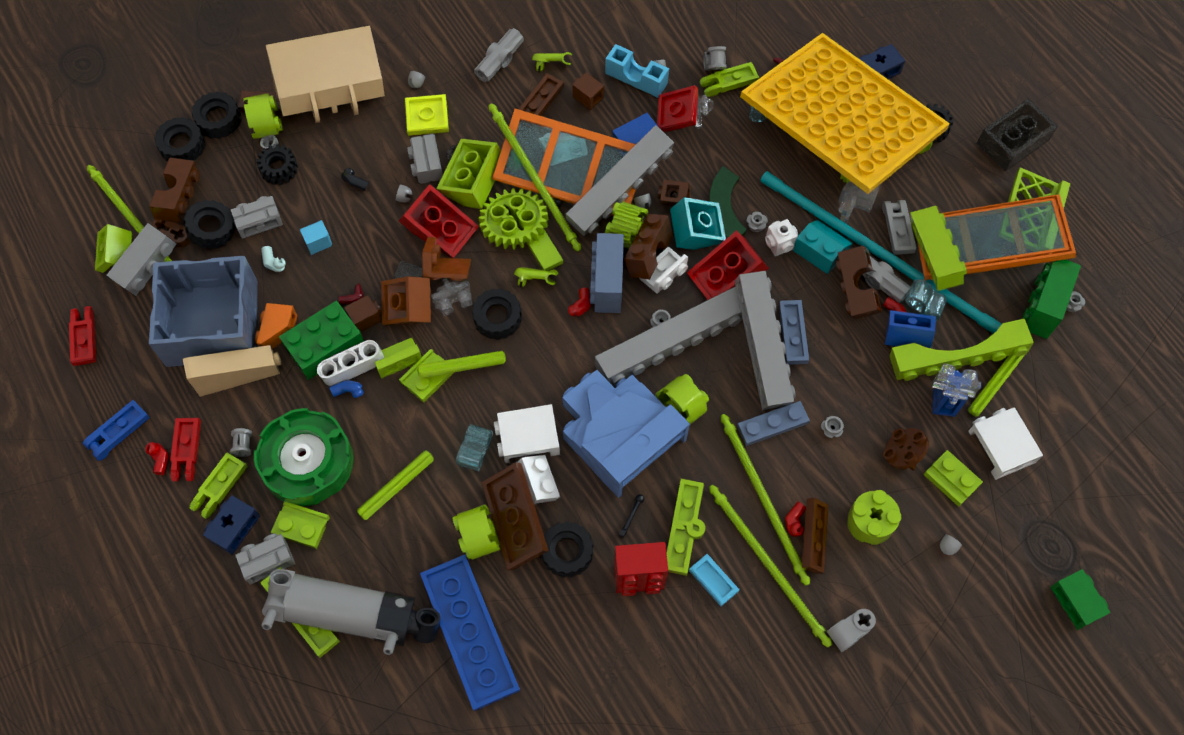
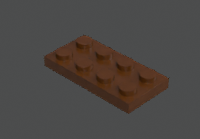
(514, 516)

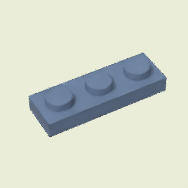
(793, 332)
(773, 423)

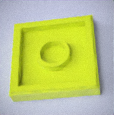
(426, 115)

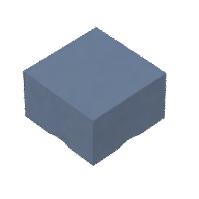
(202, 308)

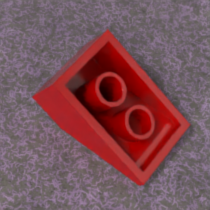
(437, 217)
(724, 264)

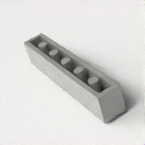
(623, 177)
(764, 340)

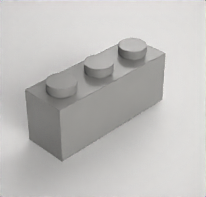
(137, 262)

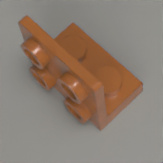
(438, 268)

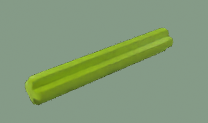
(461, 364)
(994, 385)
(395, 485)

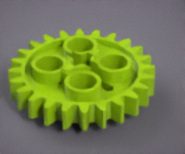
(503, 228)

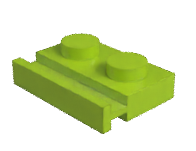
(423, 387)
(953, 478)
(300, 525)

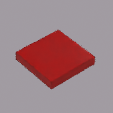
(677, 109)

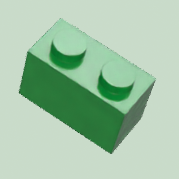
(1080, 599)

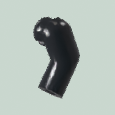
(349, 177)

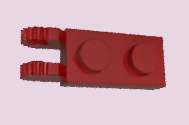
(82, 337)
(185, 447)

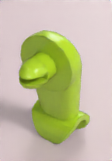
(541, 58)
(528, 273)

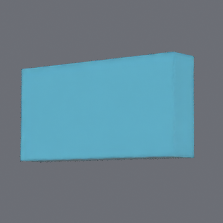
(714, 580)

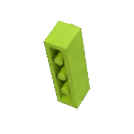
(937, 248)

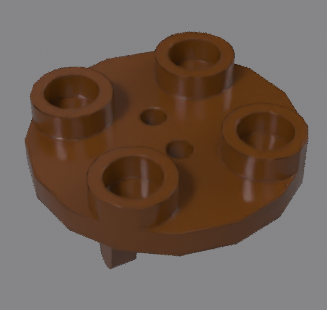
(906, 448)

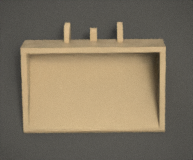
(325, 71)

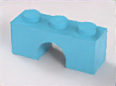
(623, 67)

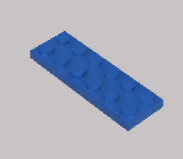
(470, 633)

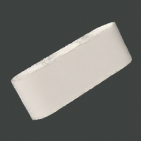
(339, 363)

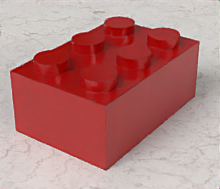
(640, 568)

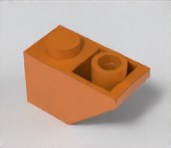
(274, 322)

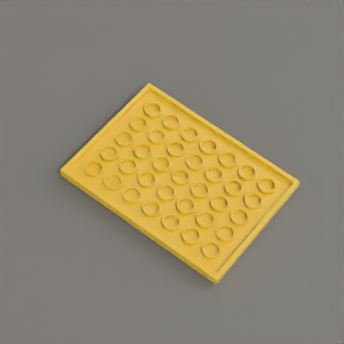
(845, 112)

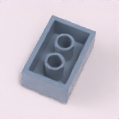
(607, 273)

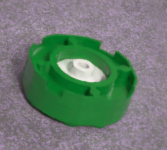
(304, 457)

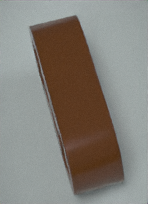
(173, 228)

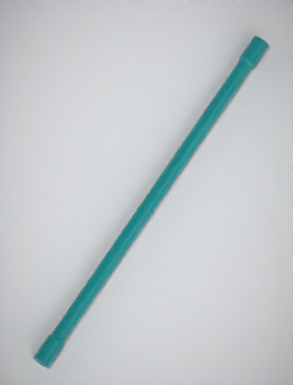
(777, 185)

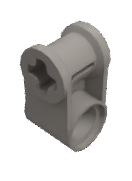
(715, 58)
(849, 632)

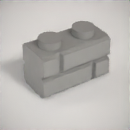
(426, 158)
(256, 216)
(261, 559)

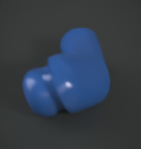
(347, 386)

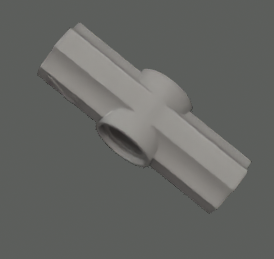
(499, 55)
(883, 278)

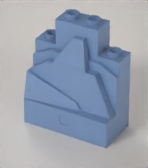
(619, 427)

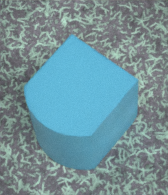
(316, 237)

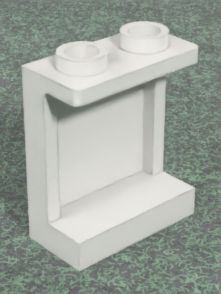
(527, 432)
(1006, 442)

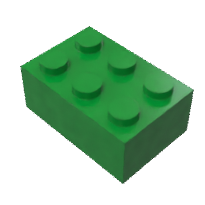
(1050, 297)
(320, 338)

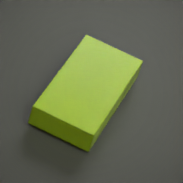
(545, 252)

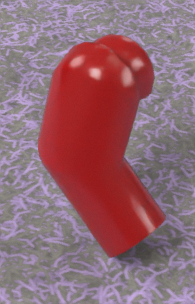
(891, 304)
(582, 305)
(160, 456)
(792, 520)

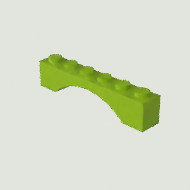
(916, 360)

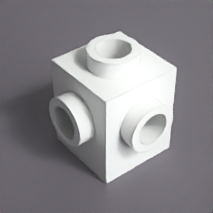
(781, 237)

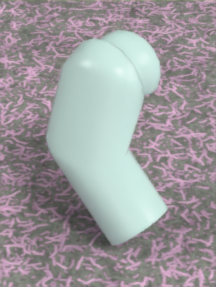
(270, 262)

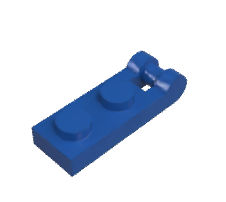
(115, 430)

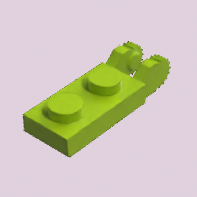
(729, 79)
(218, 484)

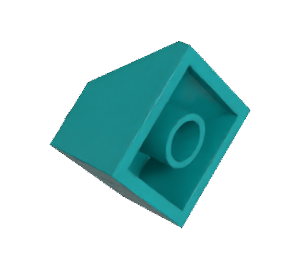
(697, 224)
(820, 245)

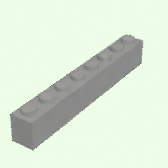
(670, 337)

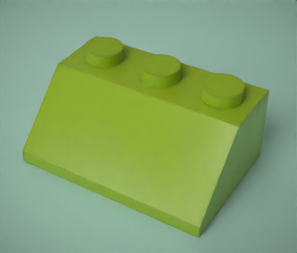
(470, 173)

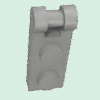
(899, 227)

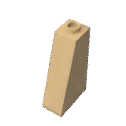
(230, 369)

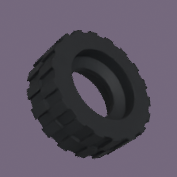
(213, 101)
(175, 127)
(209, 239)
(498, 330)
(582, 560)

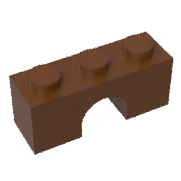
(172, 203)
(641, 256)
(852, 265)

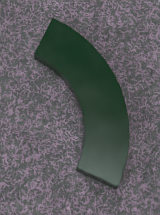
(721, 193)

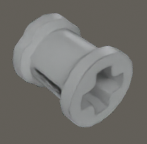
(241, 442)

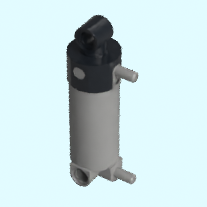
(347, 610)

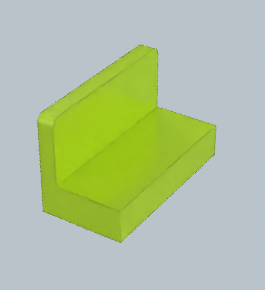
(110, 246)
(398, 357)

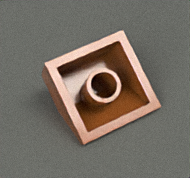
(406, 301)

